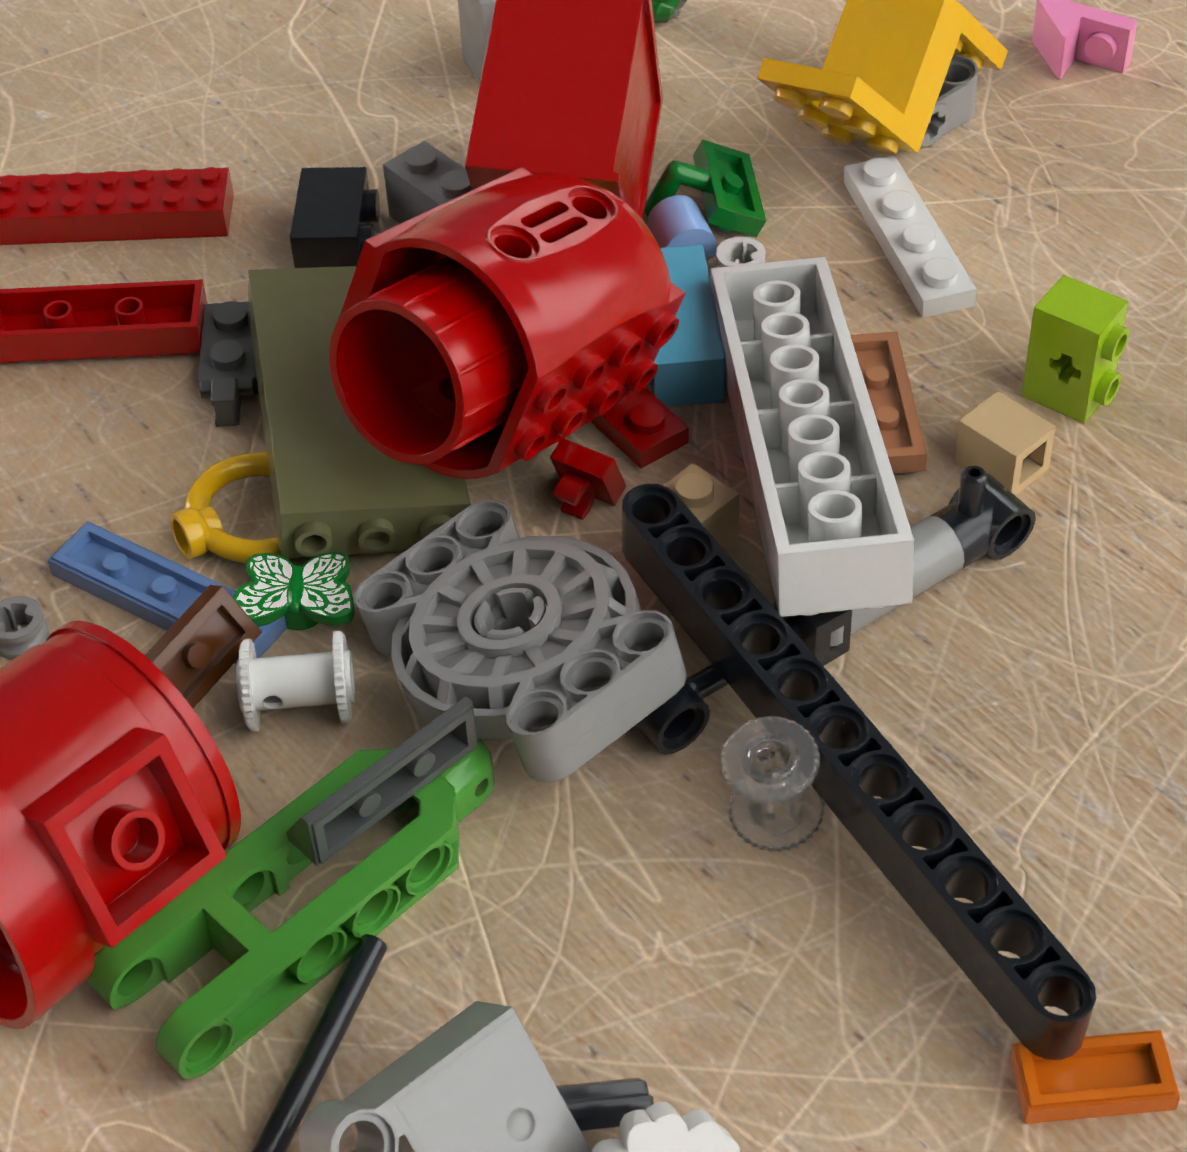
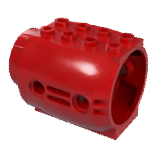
(500, 323)

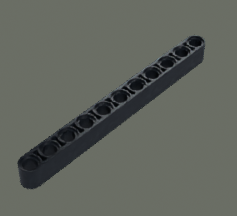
(784, 679)

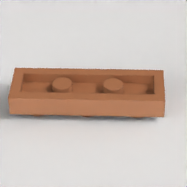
(892, 399)

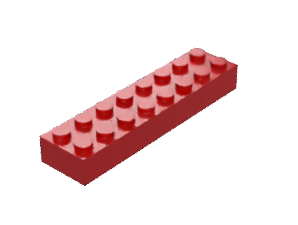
(115, 206)
(101, 320)

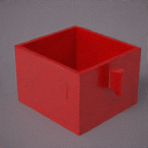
(569, 94)

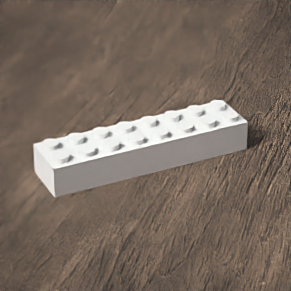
(810, 441)

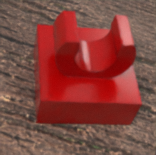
(584, 477)

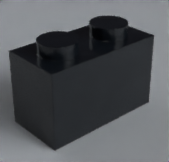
(332, 217)

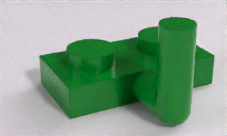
(725, 186)

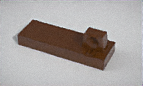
(203, 643)

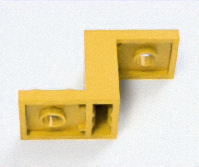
(883, 71)

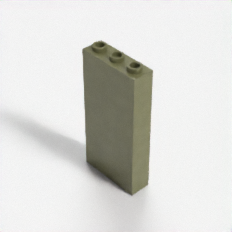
(324, 476)

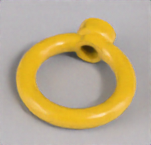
(198, 525)

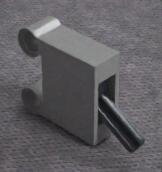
(472, 1091)

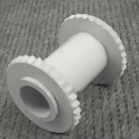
(295, 681)

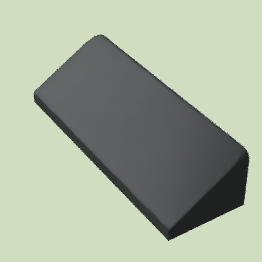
(386, 784)

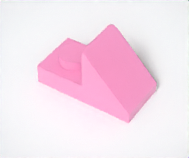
(1083, 33)

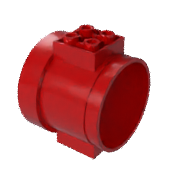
(102, 808)

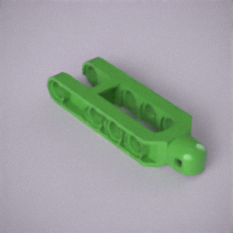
(282, 965)

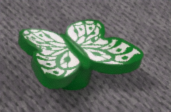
(300, 593)

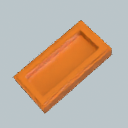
(1101, 1079)

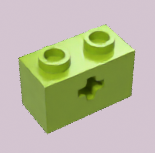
(1075, 349)

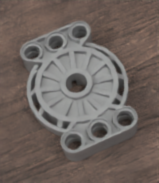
(524, 634)

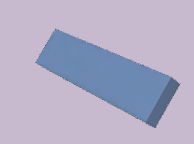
(138, 579)

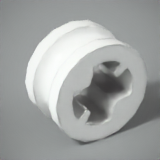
(740, 252)

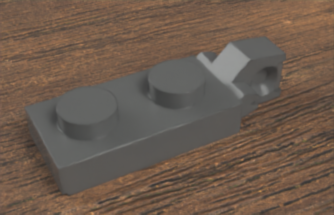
(226, 360)

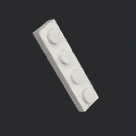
(909, 237)

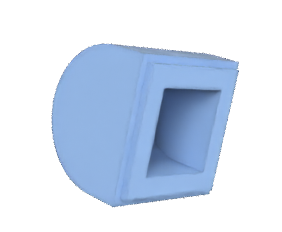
(681, 223)

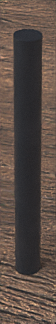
(321, 1046)

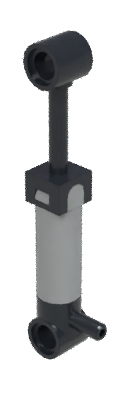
(977, 522)

